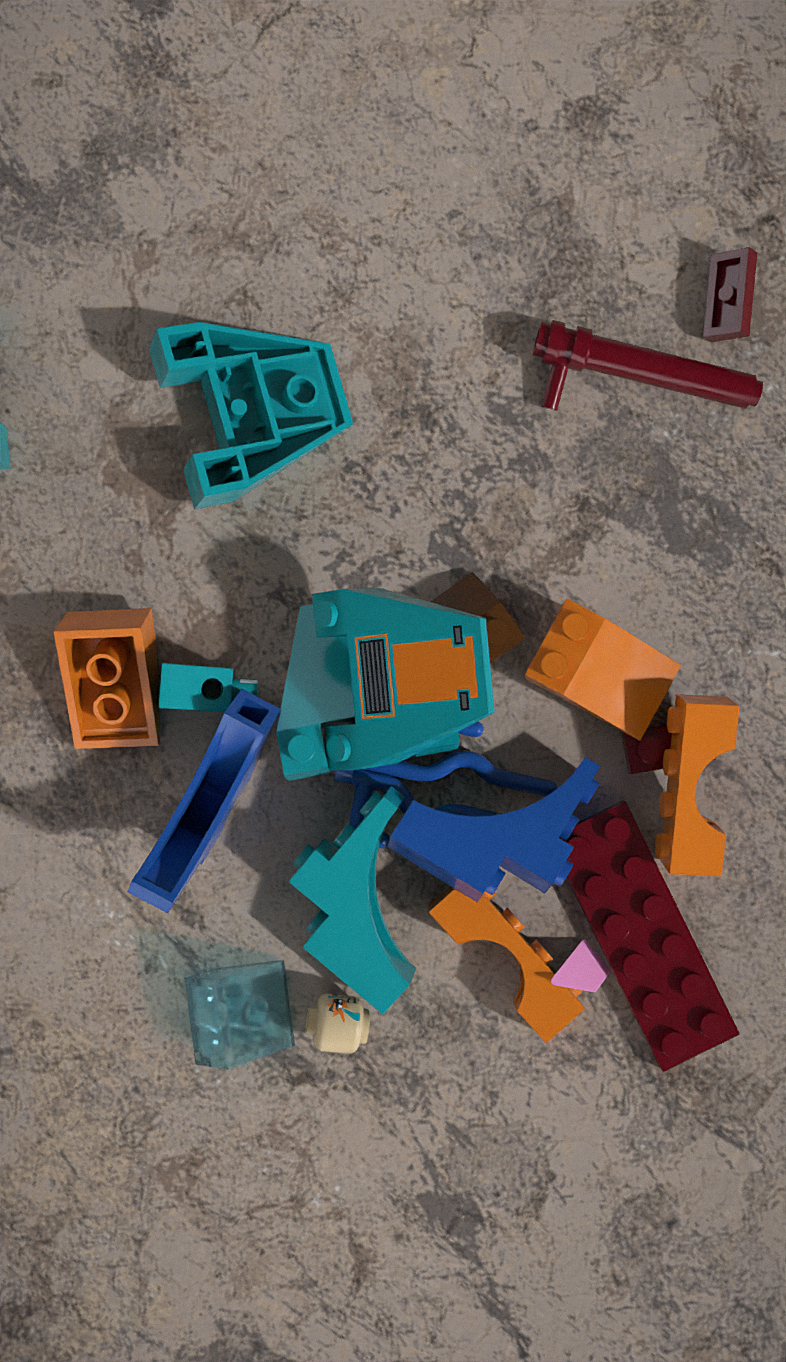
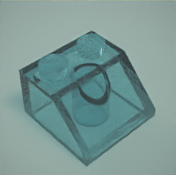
(239, 1013)

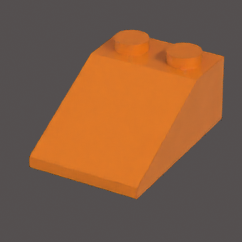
(602, 669)
(110, 677)

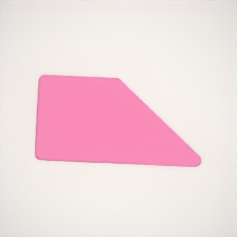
(582, 969)

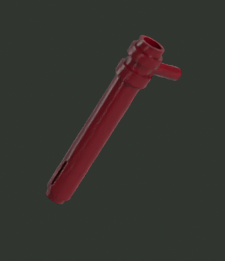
(581, 349)

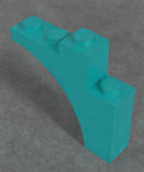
(350, 928)

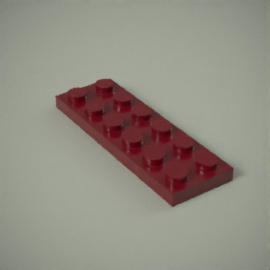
(646, 938)

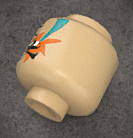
(338, 1023)

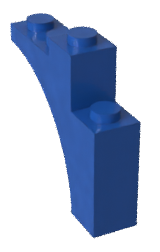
(206, 802)
(524, 842)

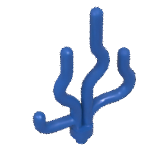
(379, 779)

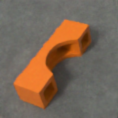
(700, 732)
(538, 1001)

